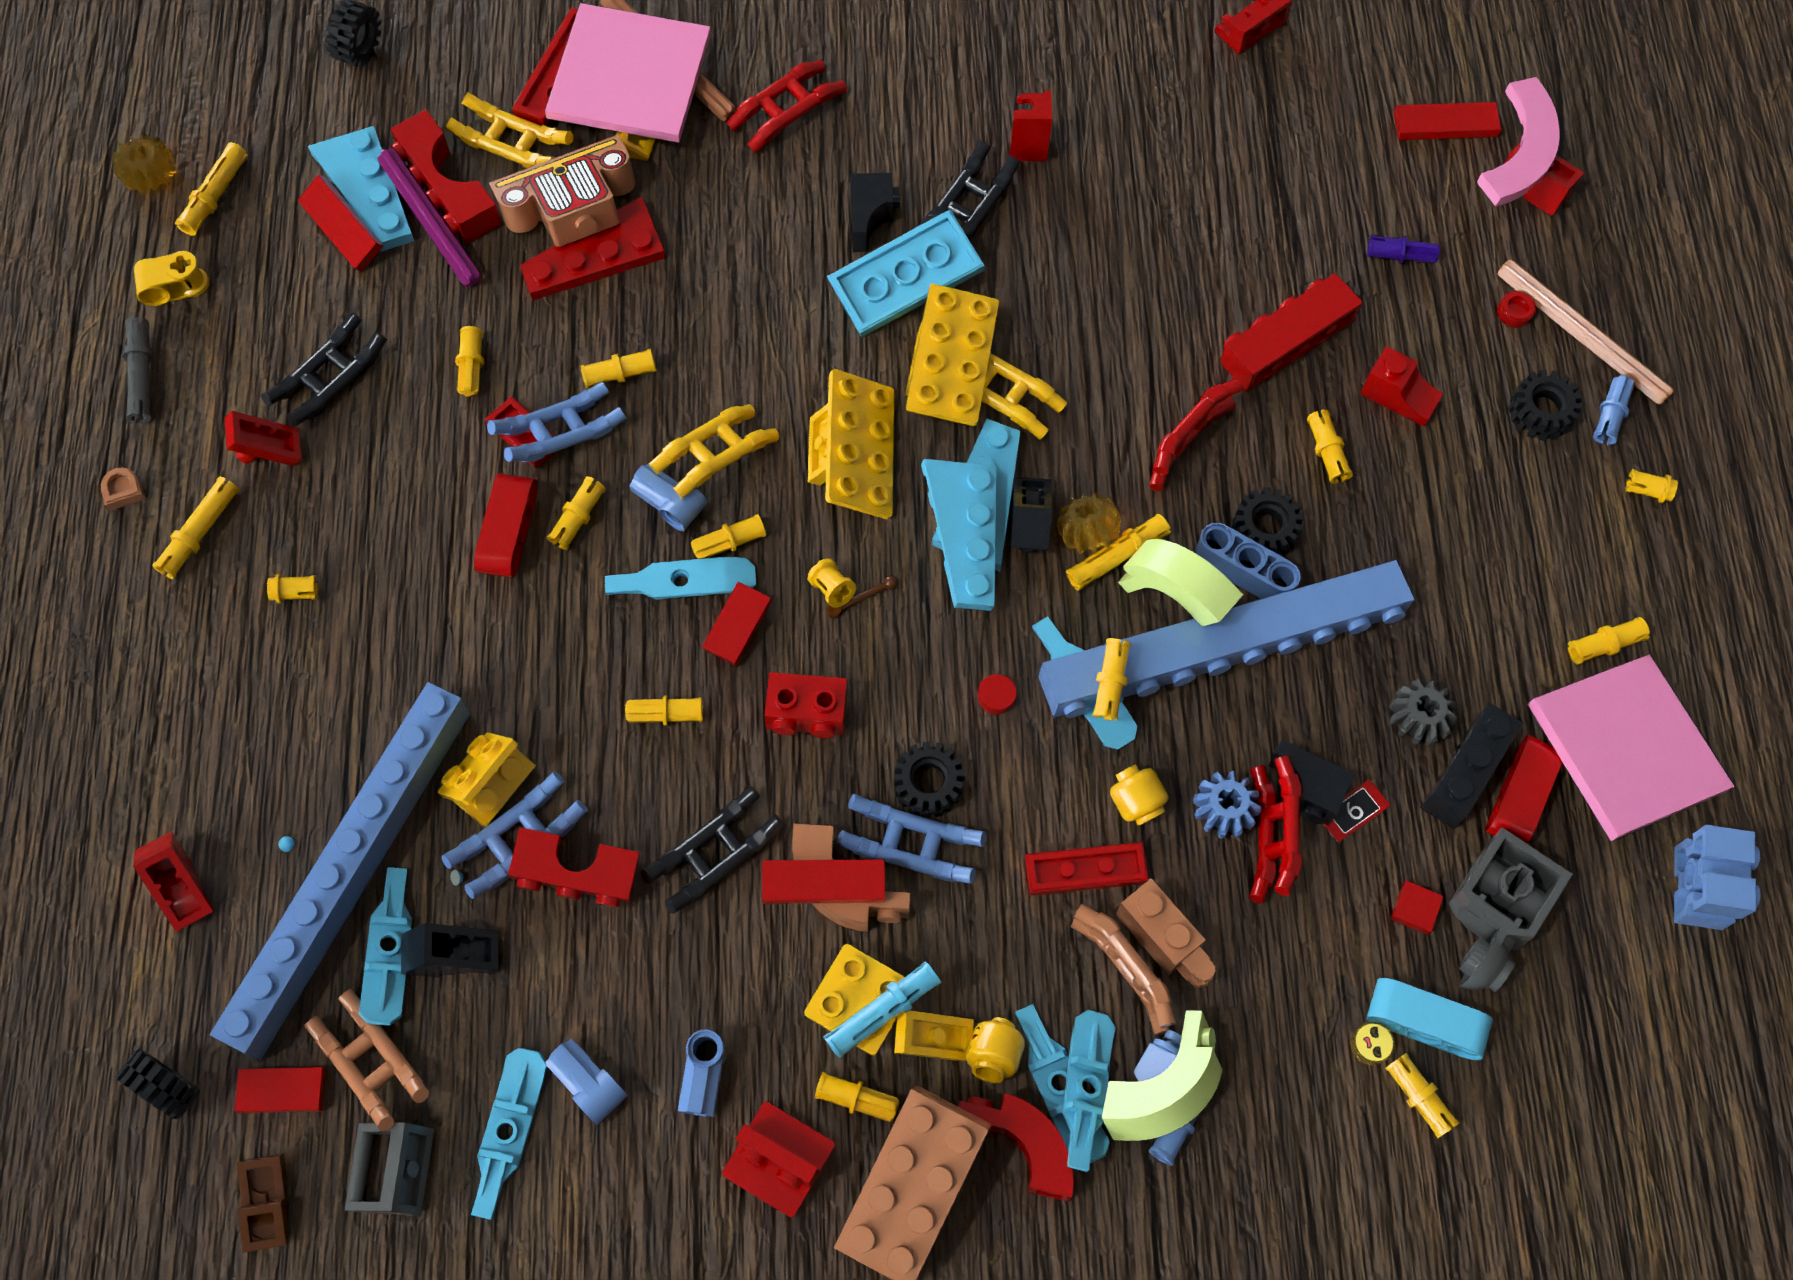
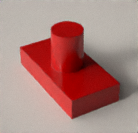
(261, 438)

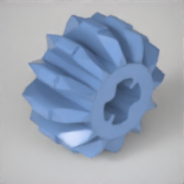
(1235, 816)

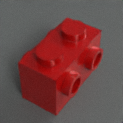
(806, 704)

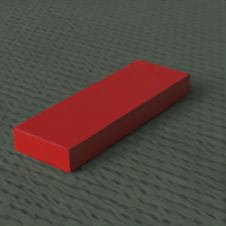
(1447, 121)
(340, 223)
(1086, 869)
(823, 881)

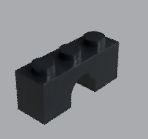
(1471, 766)

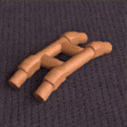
(1150, 989)
(344, 1060)

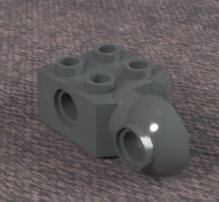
(1505, 905)

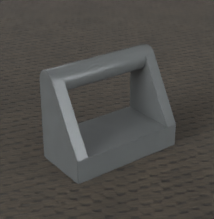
(404, 1170)

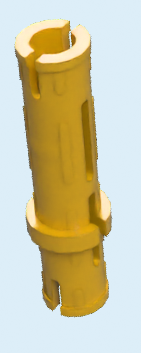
(205, 198)
(187, 539)
(1118, 552)

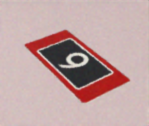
(1357, 809)

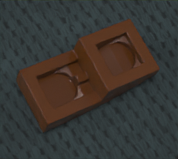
(264, 1203)

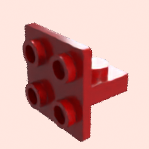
(778, 1159)

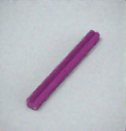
(429, 217)

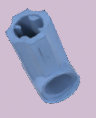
(659, 493)
(701, 1078)
(592, 1088)

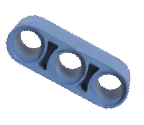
(1239, 547)

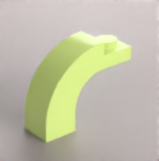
(1184, 577)
(1174, 1097)

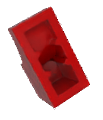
(1400, 387)
(172, 881)

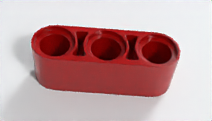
(505, 525)
(1525, 789)

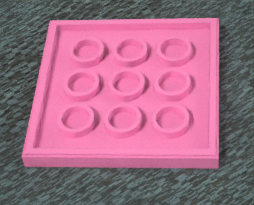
(628, 72)
(1630, 746)

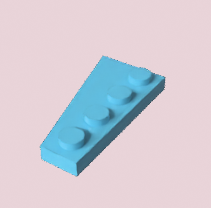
(356, 173)
(996, 447)
(966, 524)

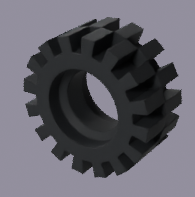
(353, 32)
(1553, 389)
(1273, 505)
(929, 757)
(158, 1084)

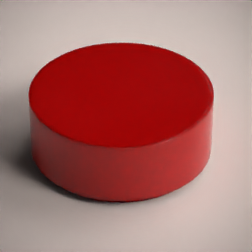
(1516, 309)
(996, 694)

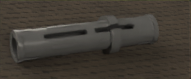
(137, 358)

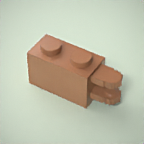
(1166, 934)

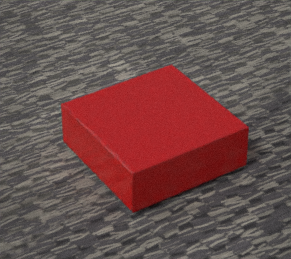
(1416, 907)

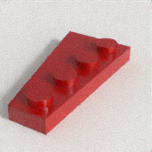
(536, 92)
(597, 255)

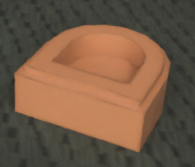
(121, 488)

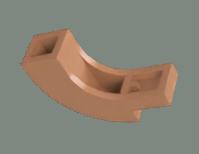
(817, 843)

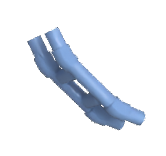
(568, 410)
(934, 833)
(491, 835)

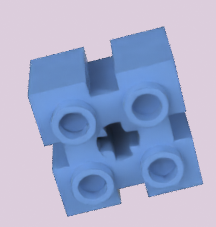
(1715, 877)

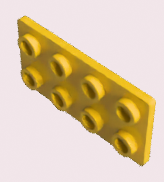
(951, 355)
(854, 445)

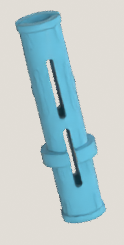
(882, 1009)

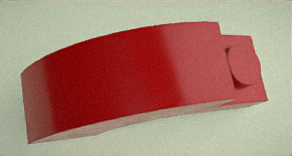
(1035, 1137)

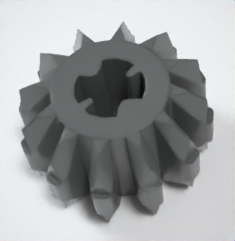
(1417, 722)

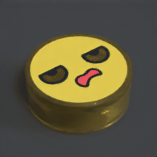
(1372, 1043)

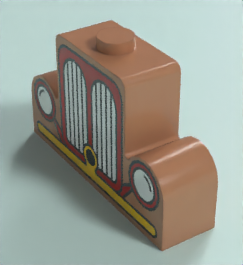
(568, 192)

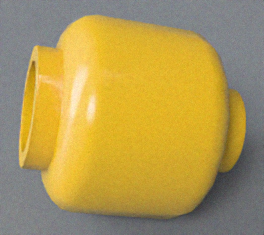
(1139, 794)
(995, 1050)

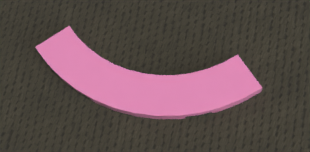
(1536, 148)

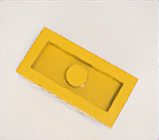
(933, 1035)

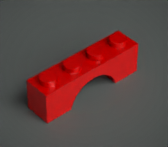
(464, 204)

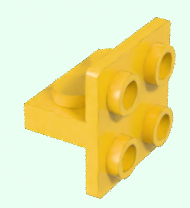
(486, 776)
(847, 988)

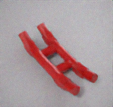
(779, 117)
(1211, 406)
(1290, 845)

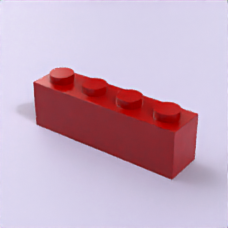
(1290, 331)

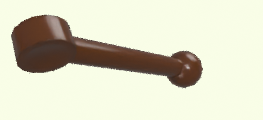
(889, 583)

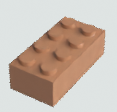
(912, 1185)

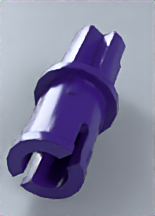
(1402, 249)

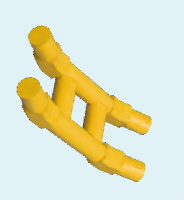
(501, 120)
(1023, 382)
(710, 463)

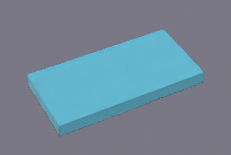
(900, 272)

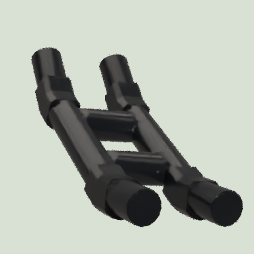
(966, 180)
(329, 351)
(718, 827)

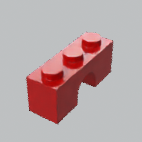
(537, 864)

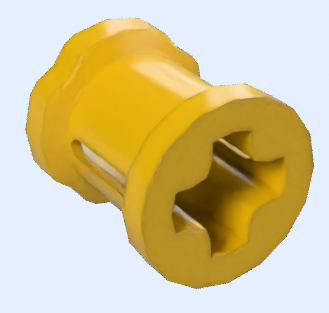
(836, 587)

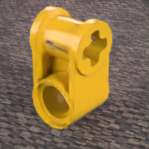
(166, 278)

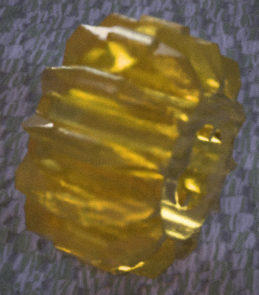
(144, 163)
(1089, 523)

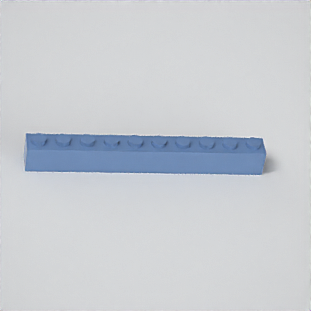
(1244, 635)
(341, 873)

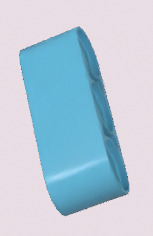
(1430, 1019)

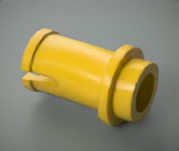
(1651, 485)
(286, 588)

